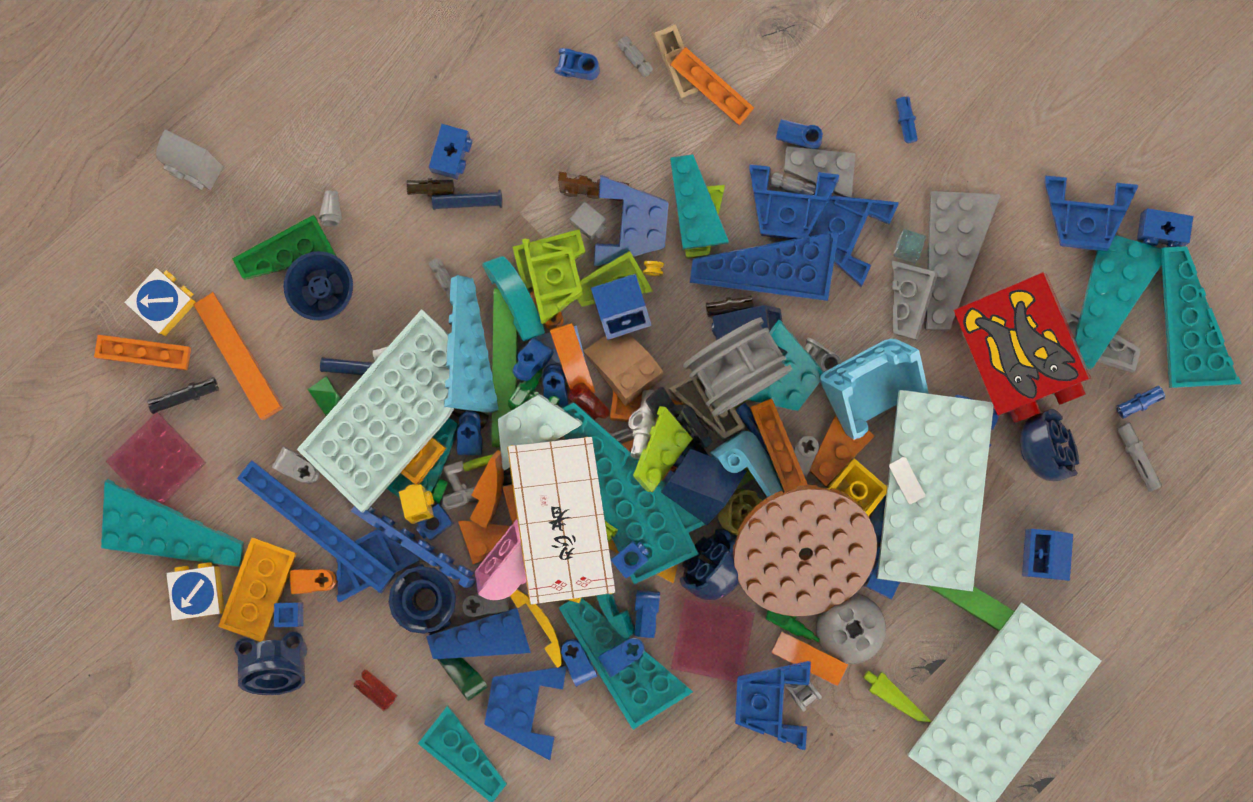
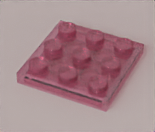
(156, 460)
(712, 640)

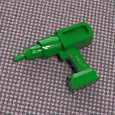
(526, 391)
(790, 624)

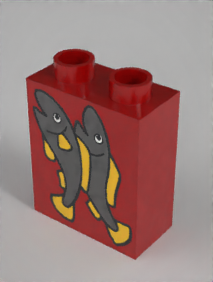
(1023, 347)

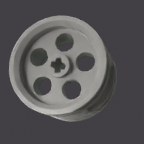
(738, 366)

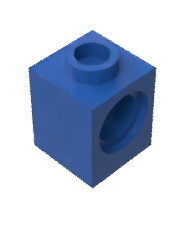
(444, 523)
(623, 566)
(288, 614)

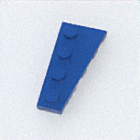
(485, 637)

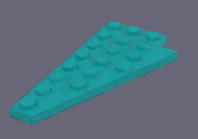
(631, 509)

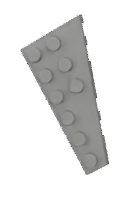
(954, 241)

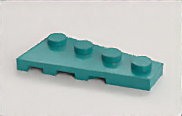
(696, 212)
(460, 753)

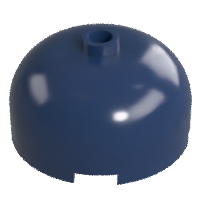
(1043, 450)
(712, 580)

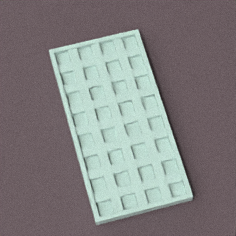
(948, 453)
(1004, 707)

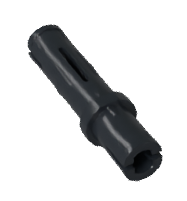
(192, 392)

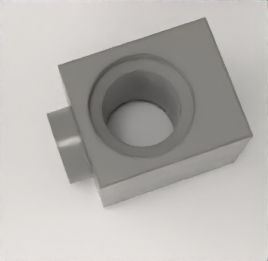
(588, 221)

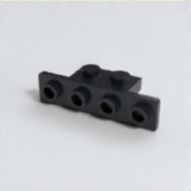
(685, 416)

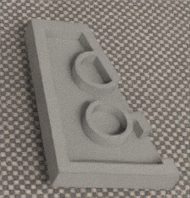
(808, 162)
(911, 298)

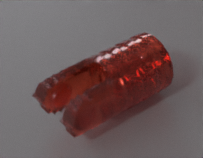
(588, 401)
(378, 694)

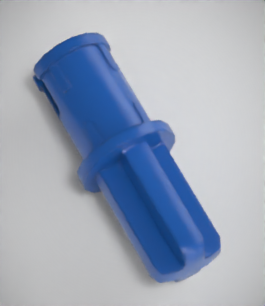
(906, 119)

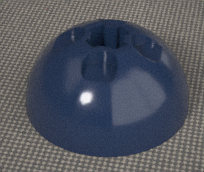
(307, 280)

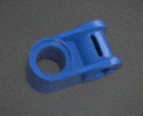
(572, 64)
(532, 359)
(555, 387)
(469, 434)
(618, 658)
(579, 666)

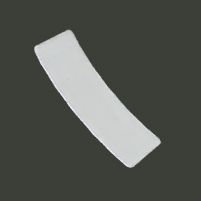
(906, 480)

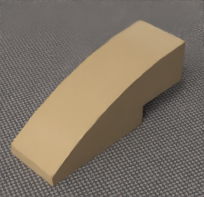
(670, 45)

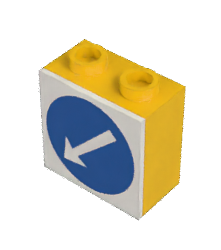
(161, 301)
(195, 591)

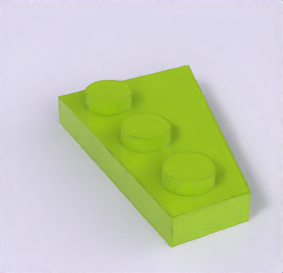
(570, 239)

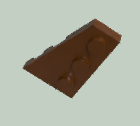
(579, 185)

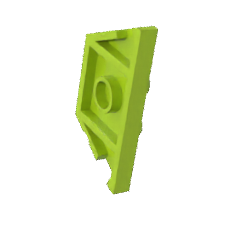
(552, 277)

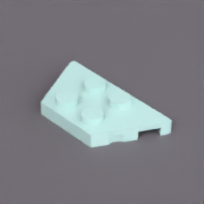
(533, 423)

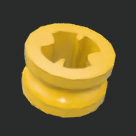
(653, 268)

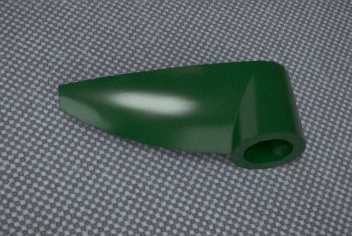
(464, 676)

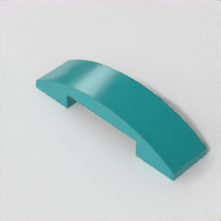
(516, 297)
(619, 620)

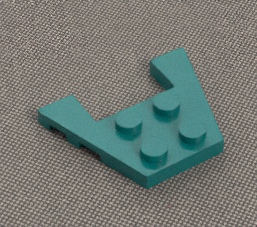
(797, 385)

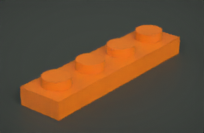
(711, 86)
(142, 352)
(778, 445)

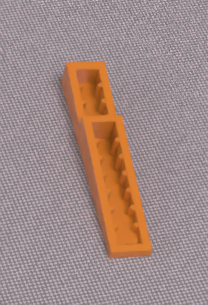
(238, 357)

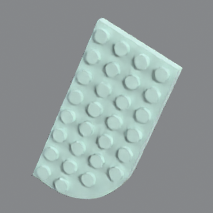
(385, 415)

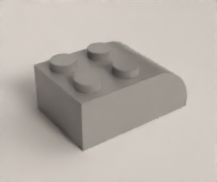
(187, 161)

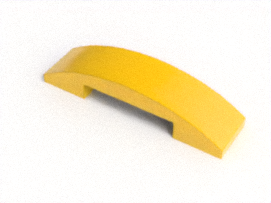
(552, 649)

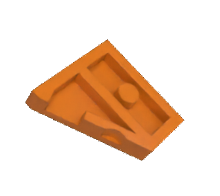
(480, 539)

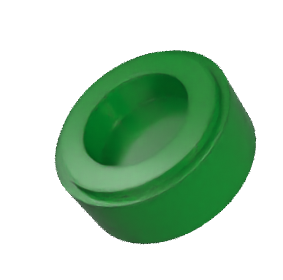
(439, 490)

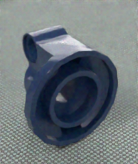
(404, 605)
(271, 665)

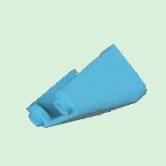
(871, 383)
(746, 451)

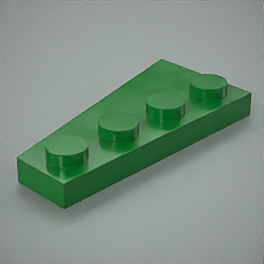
(283, 249)

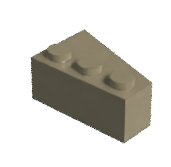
(692, 393)

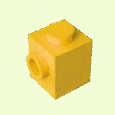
(416, 503)

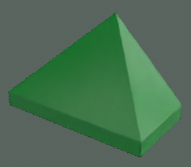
(325, 395)

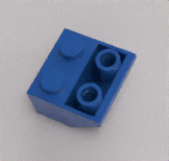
(621, 306)
(1047, 554)

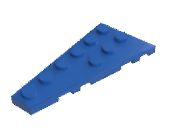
(784, 268)
(421, 549)

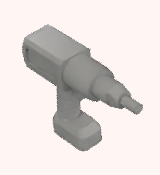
(461, 494)

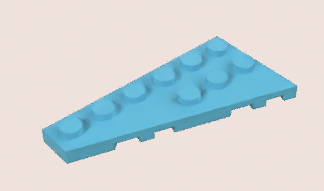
(467, 355)

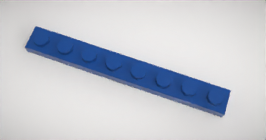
(316, 527)

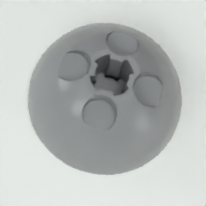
(838, 625)

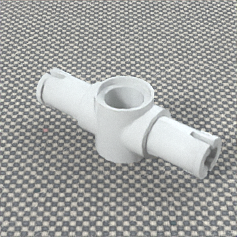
(641, 423)

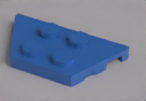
(382, 548)

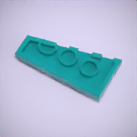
(446, 436)

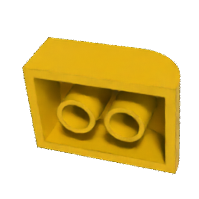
(860, 485)

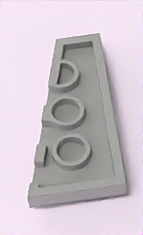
(1118, 353)

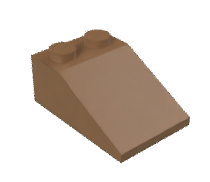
(624, 366)

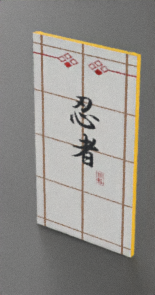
(560, 520)

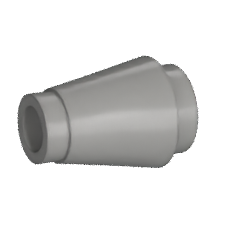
(330, 210)

